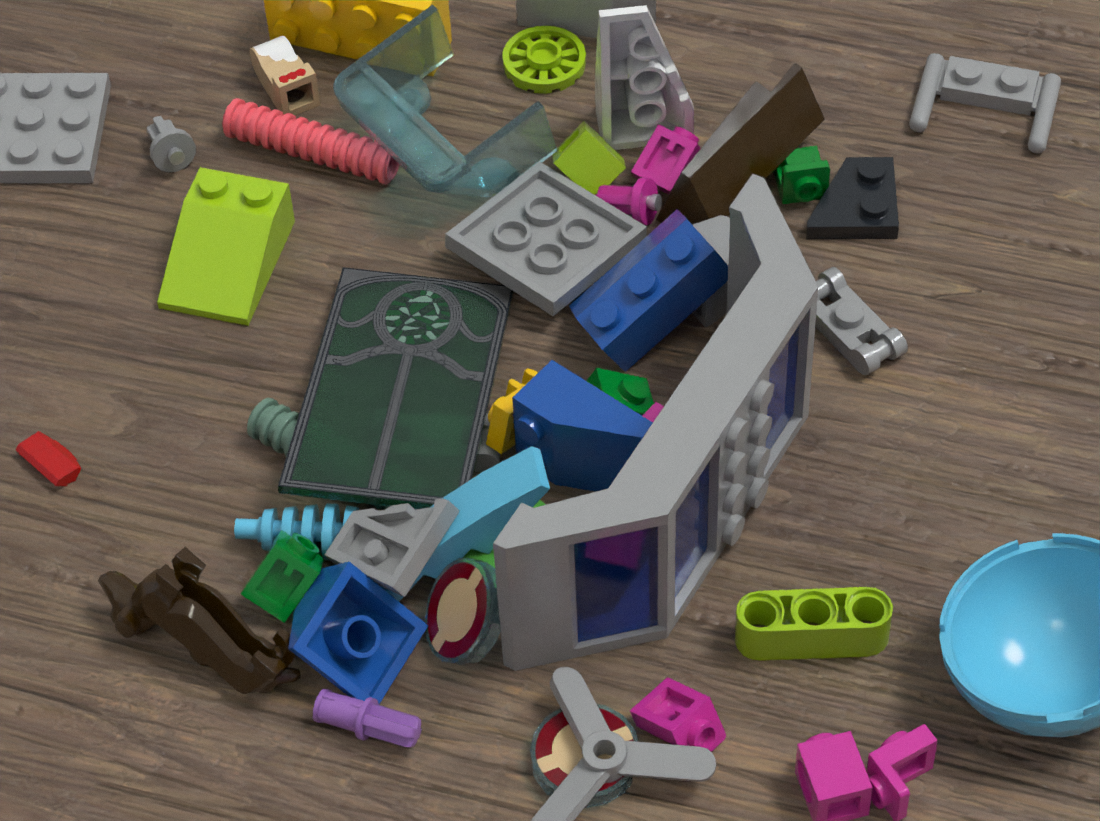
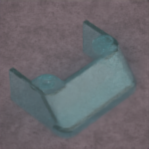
(389, 97)

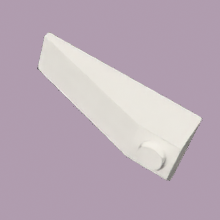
(636, 80)

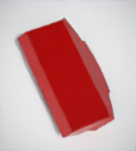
(50, 459)

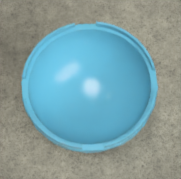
(1027, 636)

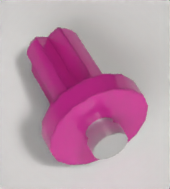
(639, 201)

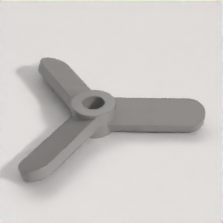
(627, 758)

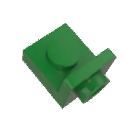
(802, 176)
(284, 575)

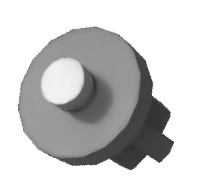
(170, 147)

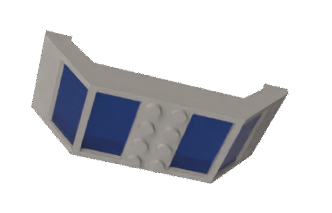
(633, 555)

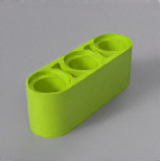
(835, 609)

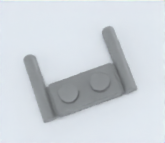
(988, 87)

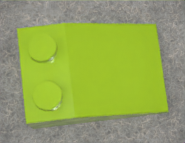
(226, 245)

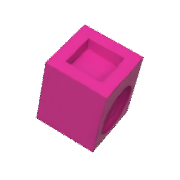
(833, 777)

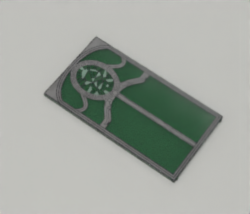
(398, 389)

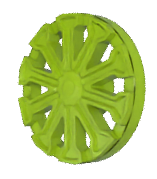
(544, 58)

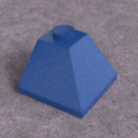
(354, 632)

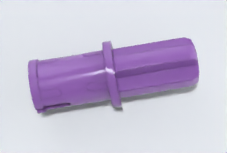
(367, 718)

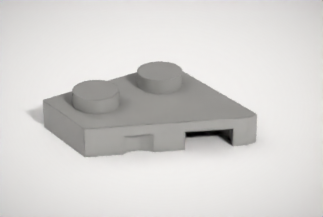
(392, 542)

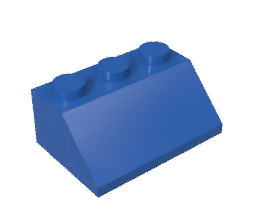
(650, 290)

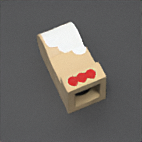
(282, 71)

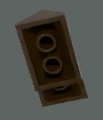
(748, 142)

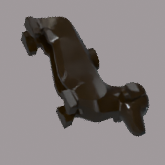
(201, 622)

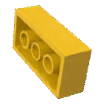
(345, 26)

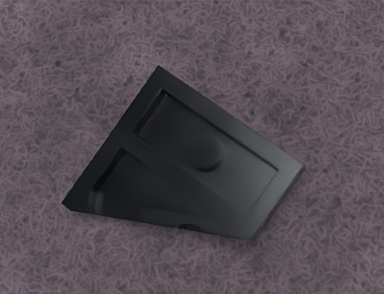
(858, 202)

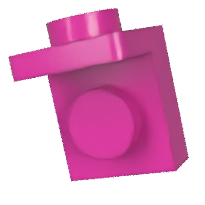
(666, 156)
(679, 716)

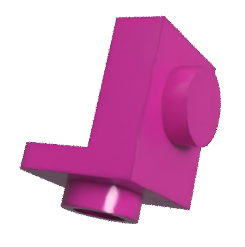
(896, 762)

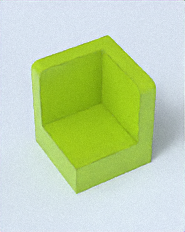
(588, 159)

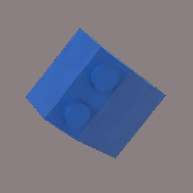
(576, 427)

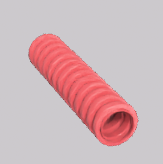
(308, 140)

